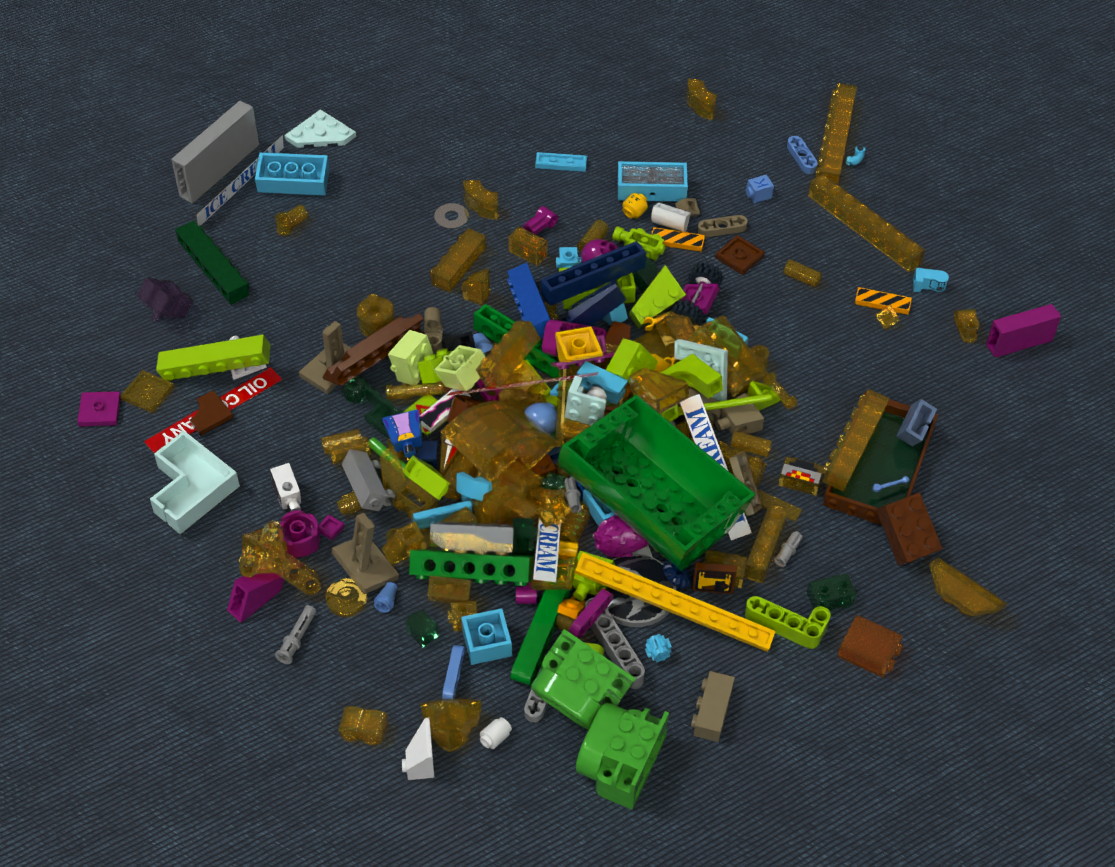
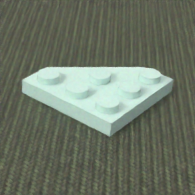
(320, 130)

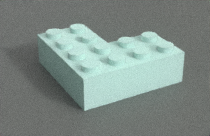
(197, 482)

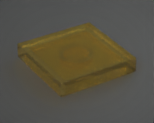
(147, 391)

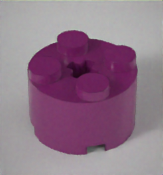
(300, 533)

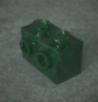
(523, 537)
(832, 592)

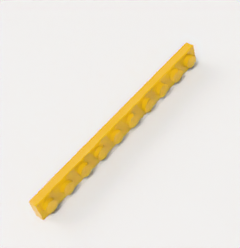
(675, 602)

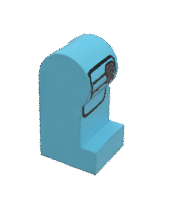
(929, 279)

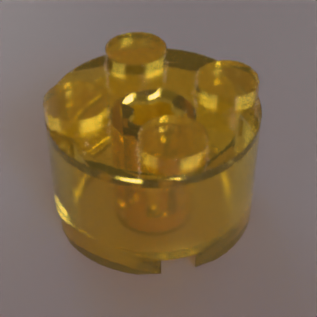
(374, 314)

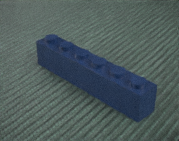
(593, 273)

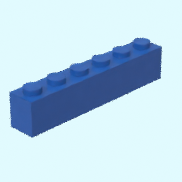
(528, 297)

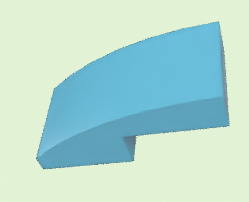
(472, 487)

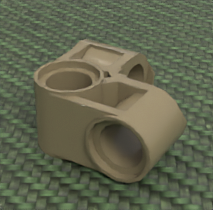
(433, 328)

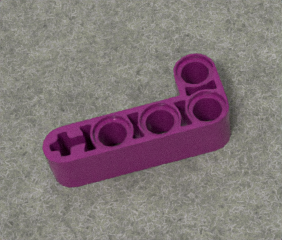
(549, 342)

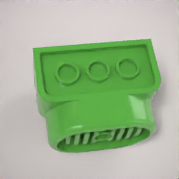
(579, 680)
(621, 751)

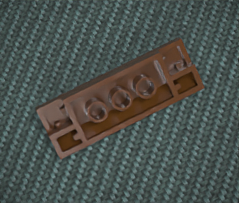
(371, 350)

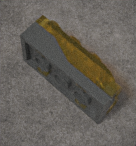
(472, 536)

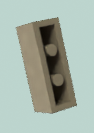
(712, 706)

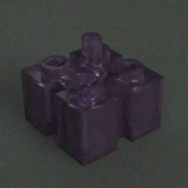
(164, 298)

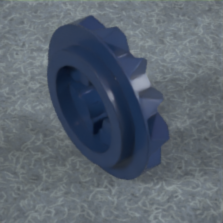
(681, 580)

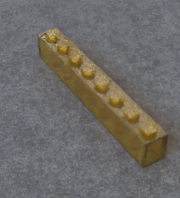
(837, 131)
(866, 223)

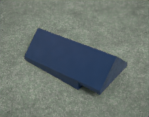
(596, 305)

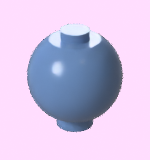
(544, 415)

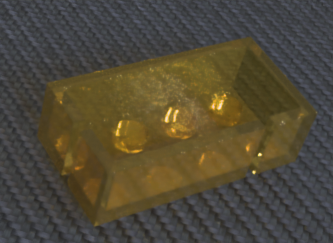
(742, 363)

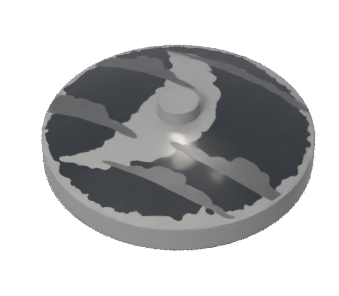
(632, 611)

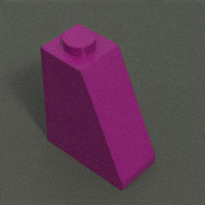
(252, 593)

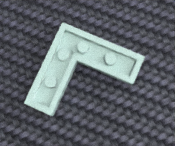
(712, 356)

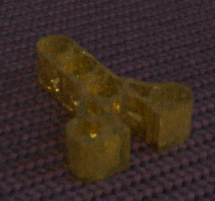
(264, 562)

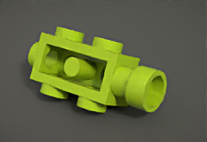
(651, 244)

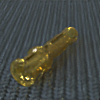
(406, 391)

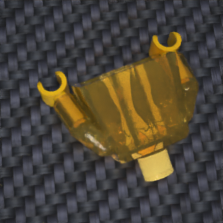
(671, 327)

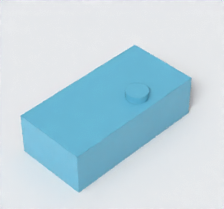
(292, 173)

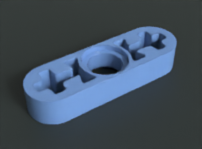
(802, 161)
(453, 672)

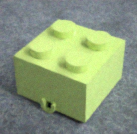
(406, 355)
(460, 368)

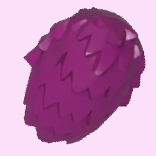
(617, 538)

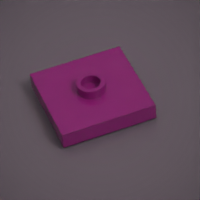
(99, 408)

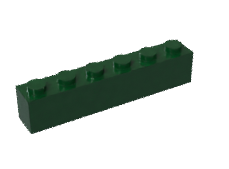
(212, 262)

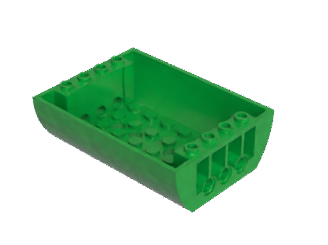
(666, 475)

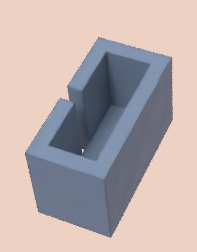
(919, 417)

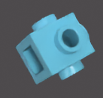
(564, 261)

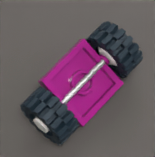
(700, 292)

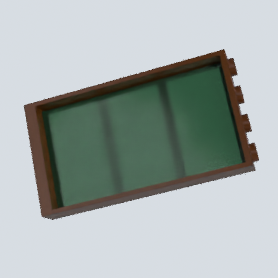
(882, 462)

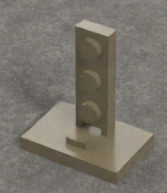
(332, 353)
(743, 473)
(363, 559)

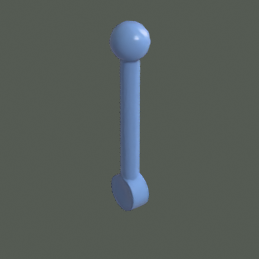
(876, 488)

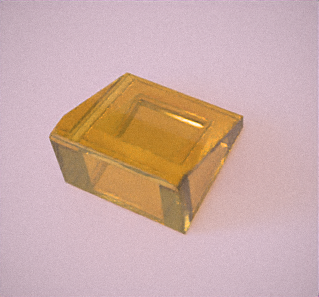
(887, 317)

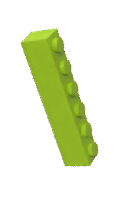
(213, 357)

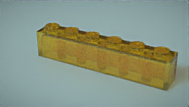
(855, 440)

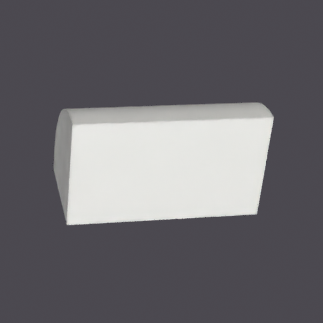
(670, 217)

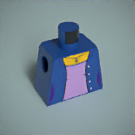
(404, 431)

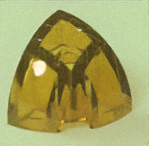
(451, 720)

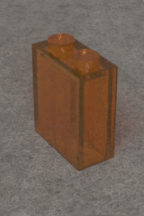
(870, 646)

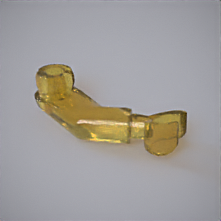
(788, 402)

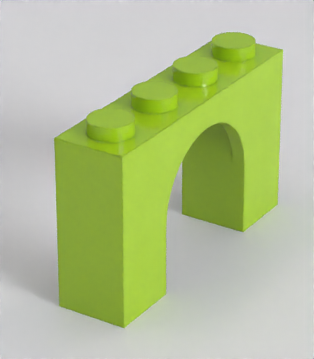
(698, 376)

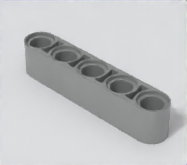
(620, 650)

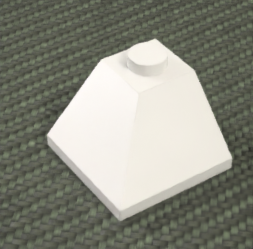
(419, 754)

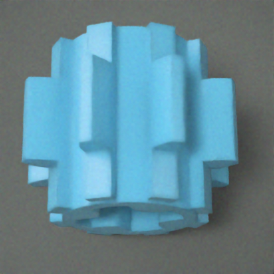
(658, 648)

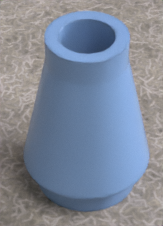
(385, 599)

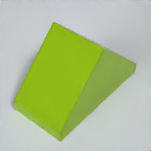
(757, 388)

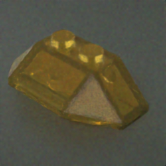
(963, 591)

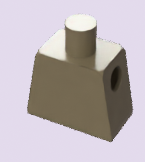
(740, 418)

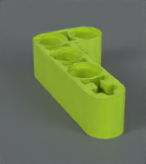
(761, 611)

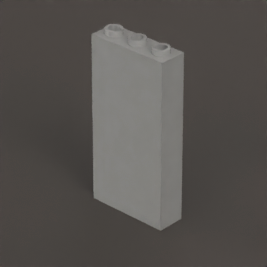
(215, 151)

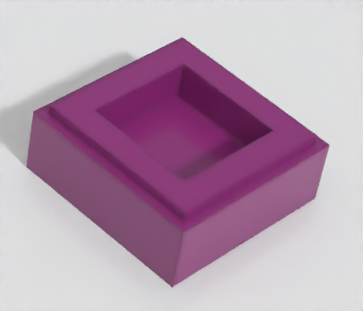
(330, 527)

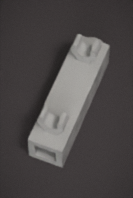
(366, 481)

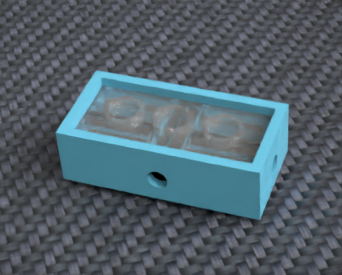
(653, 179)

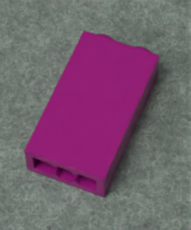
(1023, 330)

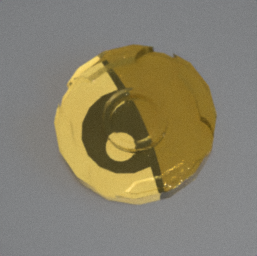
(345, 598)

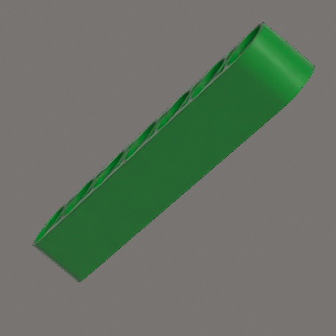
(538, 636)

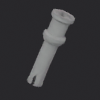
(292, 640)

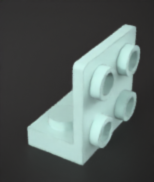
(583, 407)

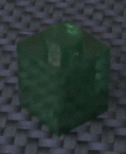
(421, 628)

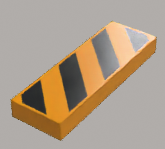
(680, 239)
(881, 300)

